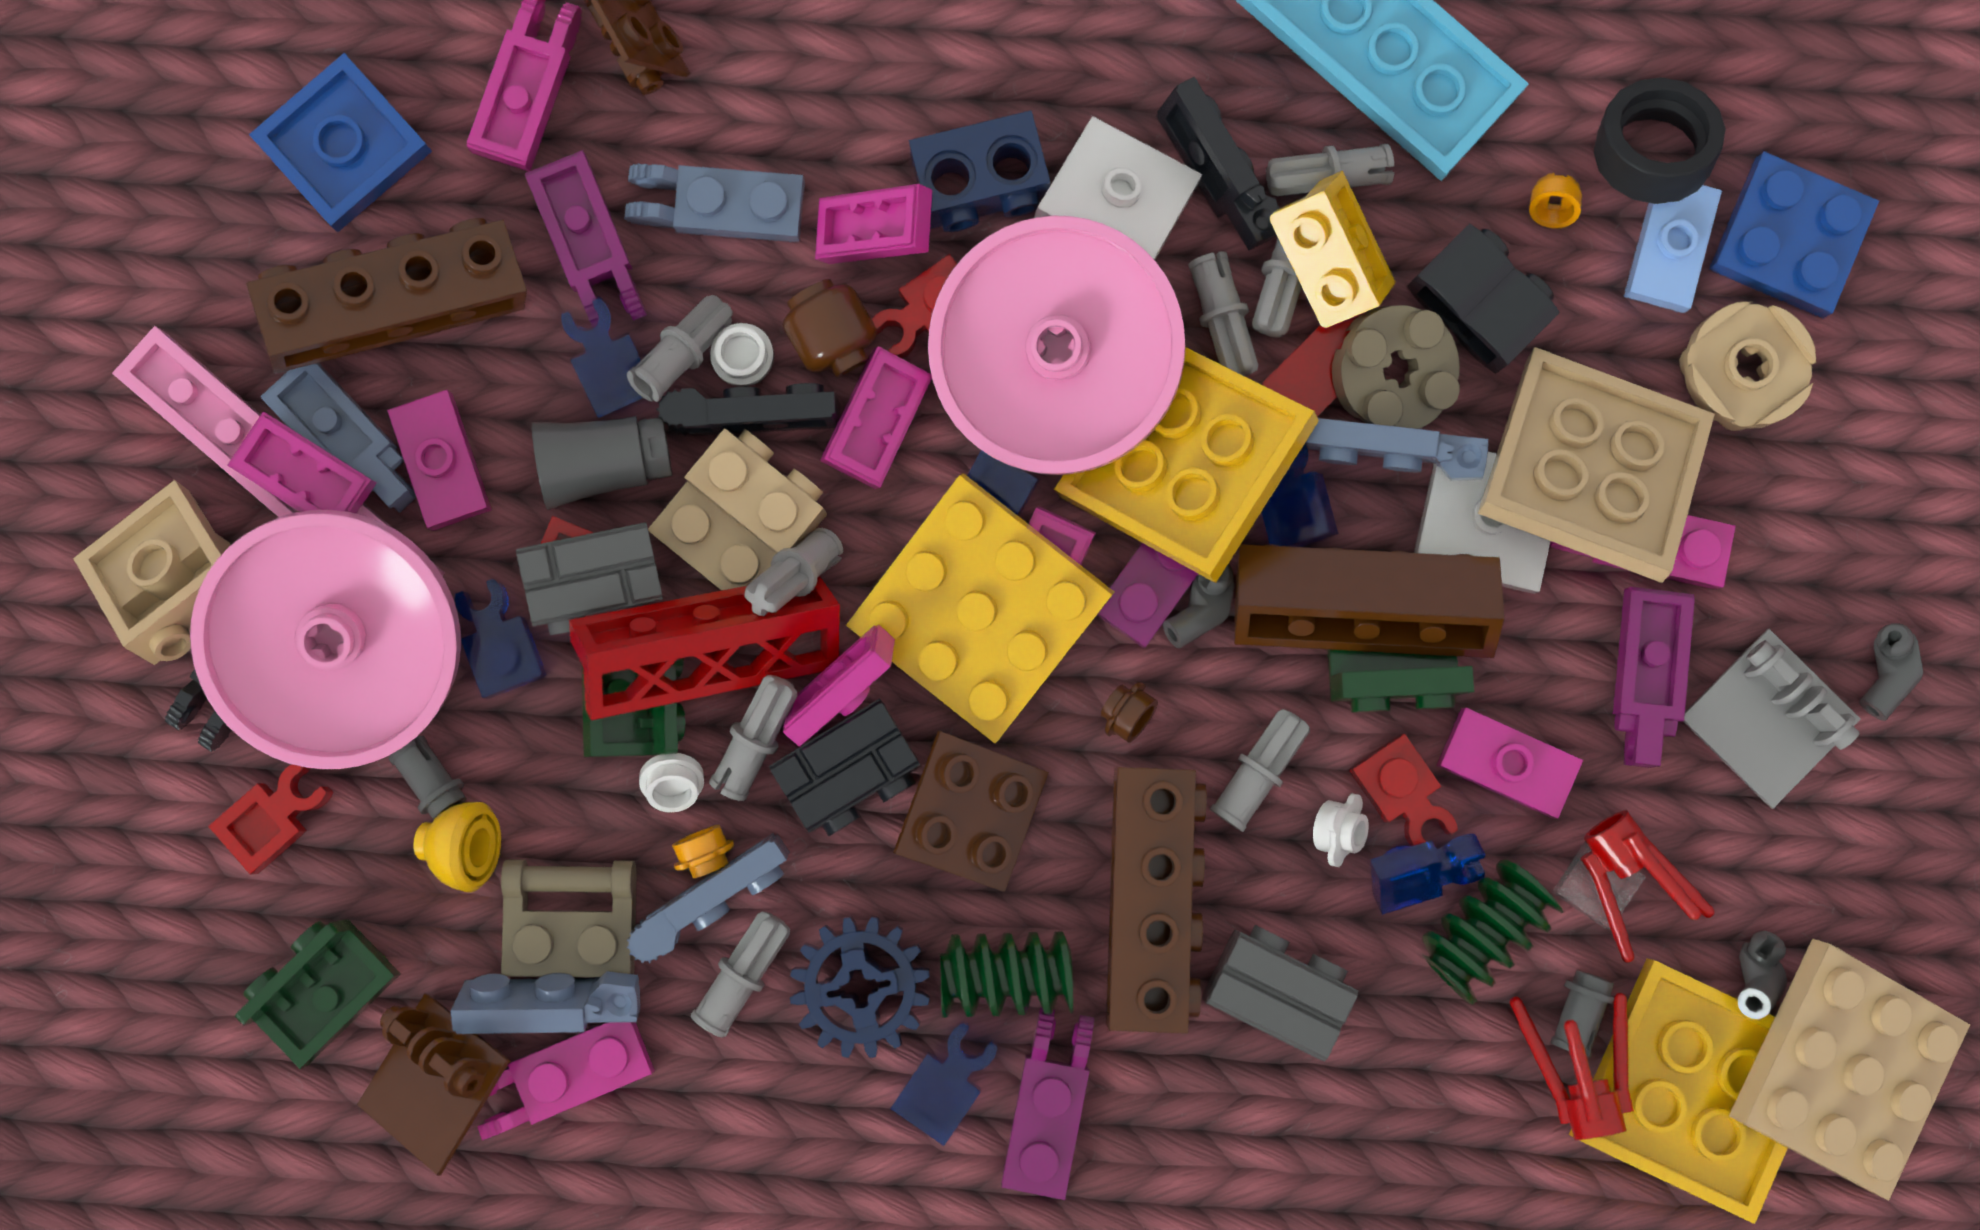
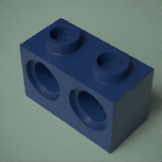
(974, 154)

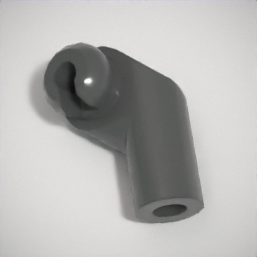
(1206, 609)
(1898, 670)
(1762, 974)

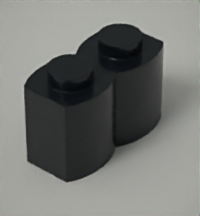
(1484, 297)

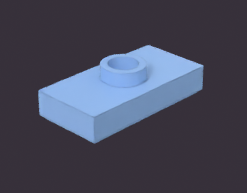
(1672, 250)

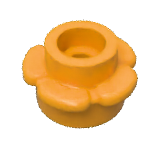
(702, 851)

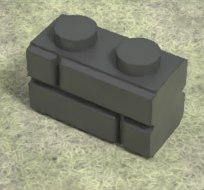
(588, 575)
(1281, 994)

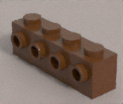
(387, 294)
(1368, 601)
(1152, 900)

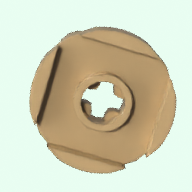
(1785, 373)

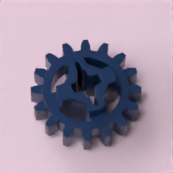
(864, 1014)

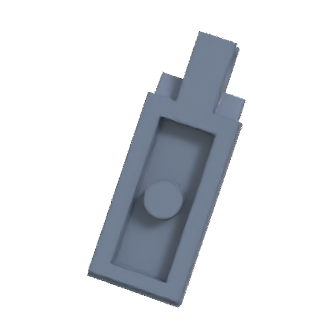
(328, 416)
(1400, 447)
(544, 1004)

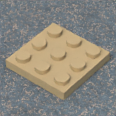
(1597, 465)
(1849, 1069)

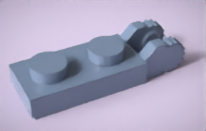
(721, 202)
(706, 899)

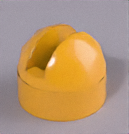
(1553, 214)

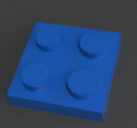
(340, 142)
(1794, 235)

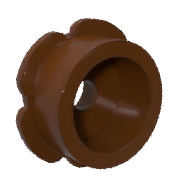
(1128, 711)

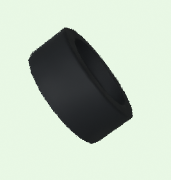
(1666, 102)

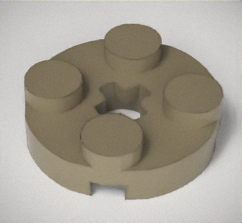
(1367, 349)

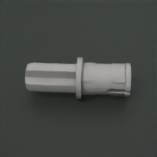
(1303, 172)
(1277, 295)
(1223, 312)
(680, 348)
(794, 571)
(754, 737)
(1261, 769)
(741, 974)

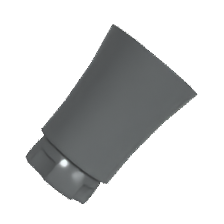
(598, 457)

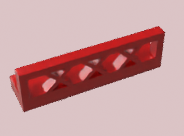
(704, 627)

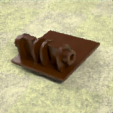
(641, 40)
(970, 811)
(430, 1081)

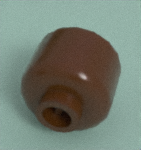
(829, 328)

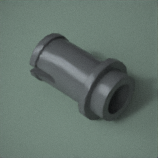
(427, 777)
(1586, 1007)

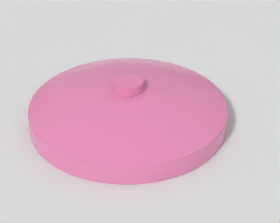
(1056, 345)
(325, 639)

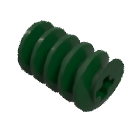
(1488, 928)
(1006, 974)

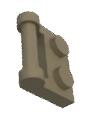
(567, 940)

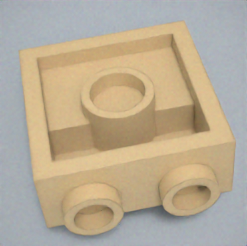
(737, 512)
(152, 571)

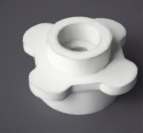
(1340, 828)

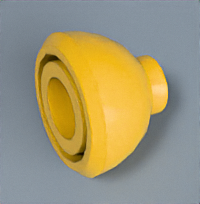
(461, 845)

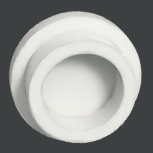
(742, 354)
(671, 781)

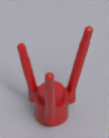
(1623, 848)
(1592, 1106)

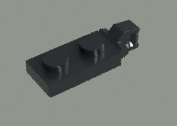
(1226, 170)

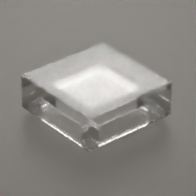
(1579, 889)

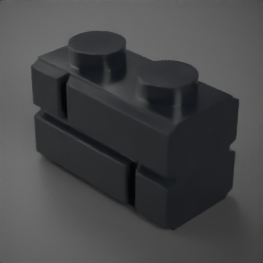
(845, 768)

